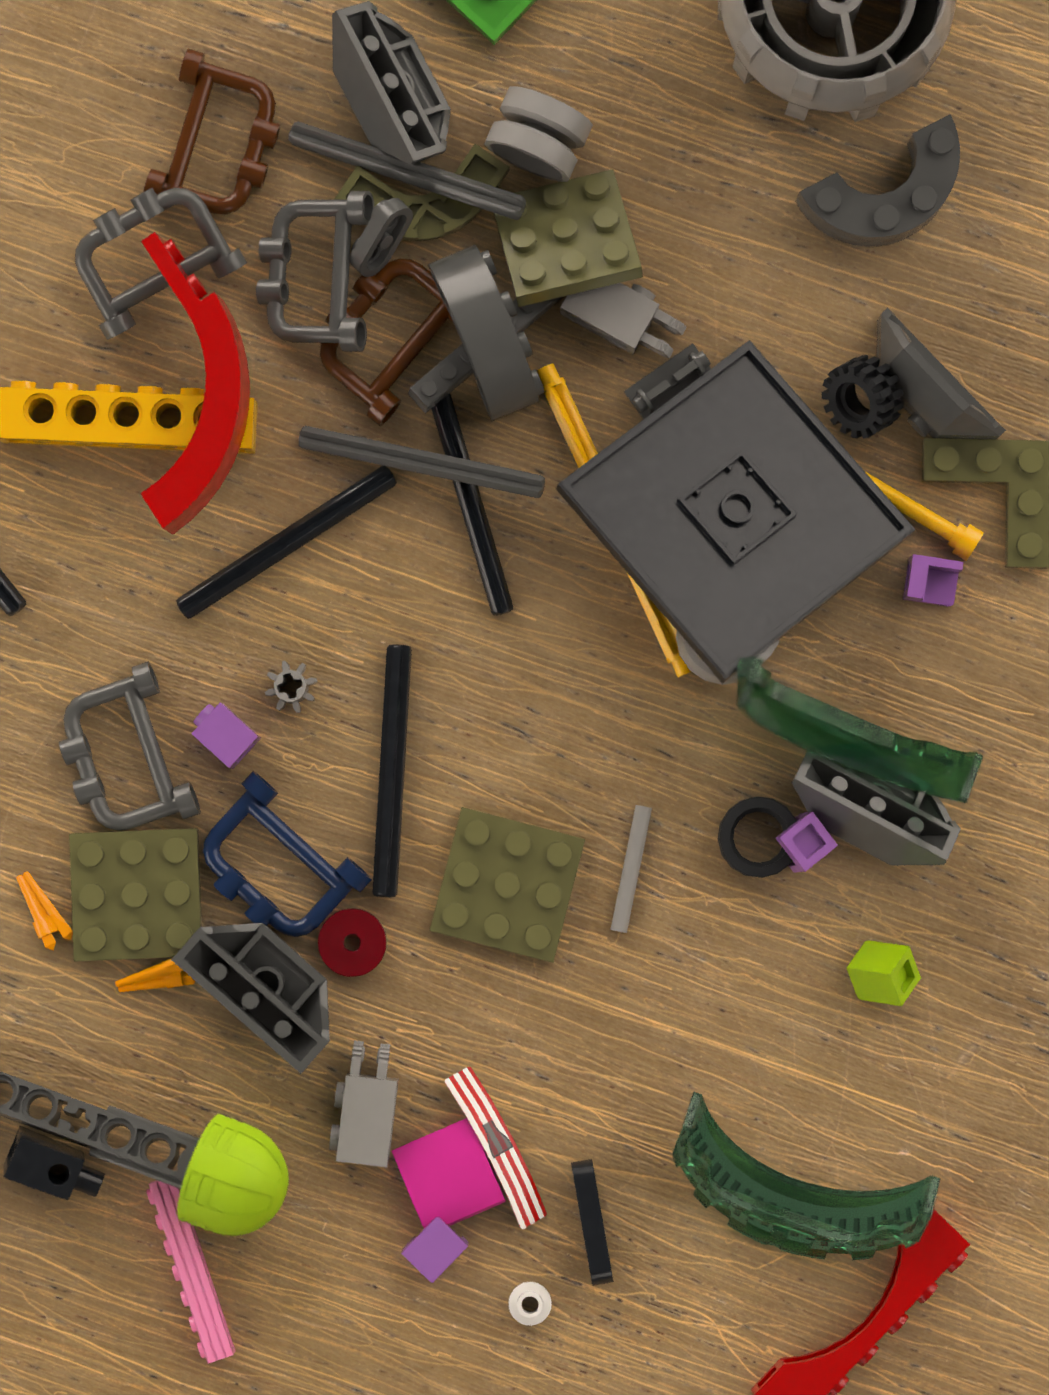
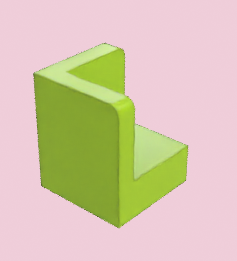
(883, 973)

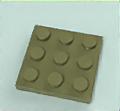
(569, 239)
(507, 884)
(134, 893)

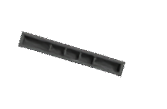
(456, 366)

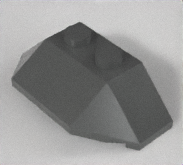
(388, 84)
(930, 391)
(876, 815)
(262, 986)

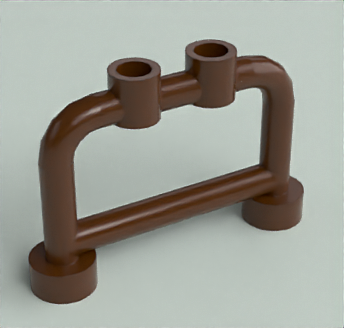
(262, 134)
(370, 290)

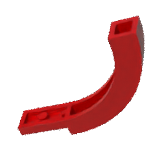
(224, 414)

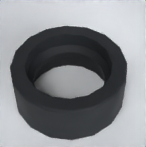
(727, 829)

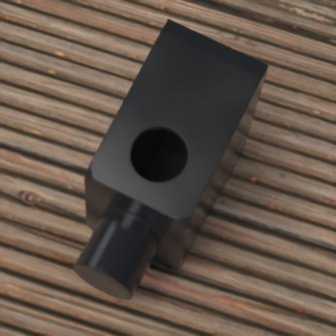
(33, 1157)

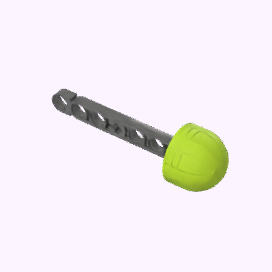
(227, 1177)

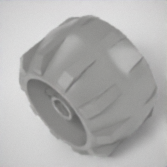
(840, 82)

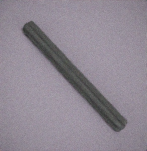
(415, 174)
(422, 461)

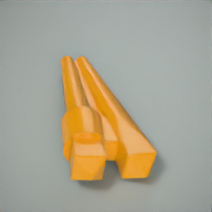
(45, 915)
(161, 975)

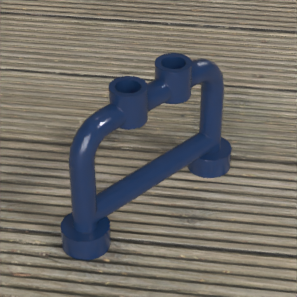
(233, 883)

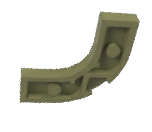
(434, 213)

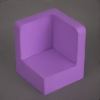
(931, 580)
(806, 842)
(434, 1249)

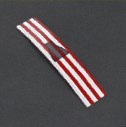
(498, 1145)

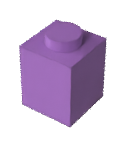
(224, 734)

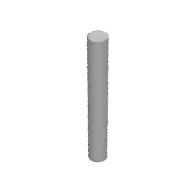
(631, 868)

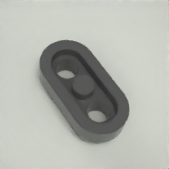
(381, 236)

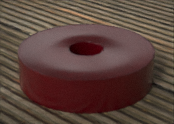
(332, 942)

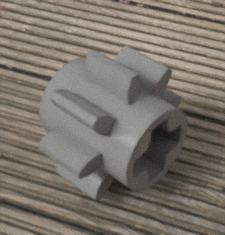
(280, 681)

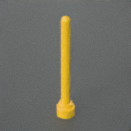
(960, 537)

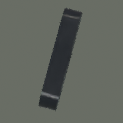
(592, 1222)

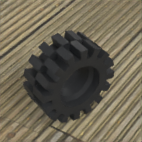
(877, 386)

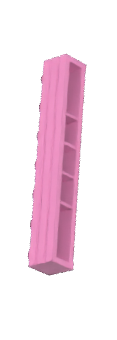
(193, 1273)

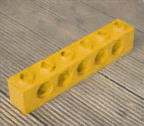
(22, 398)

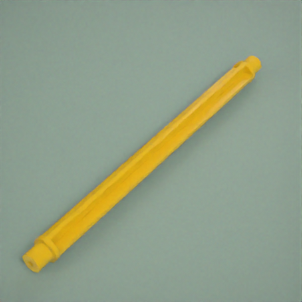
(582, 451)

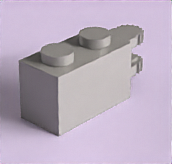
(622, 316)
(366, 1112)

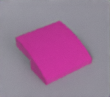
(448, 1175)

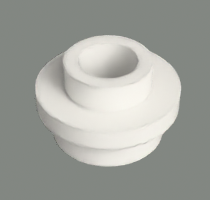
(534, 1290)

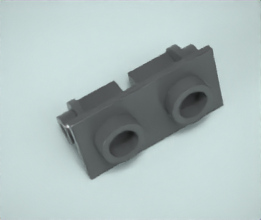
(667, 380)

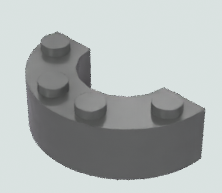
(894, 215)
(487, 332)

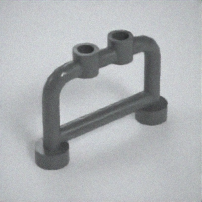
(112, 225)
(277, 251)
(90, 787)

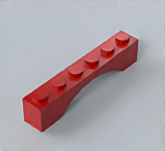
(911, 1281)

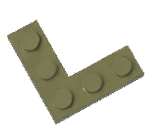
(1019, 465)

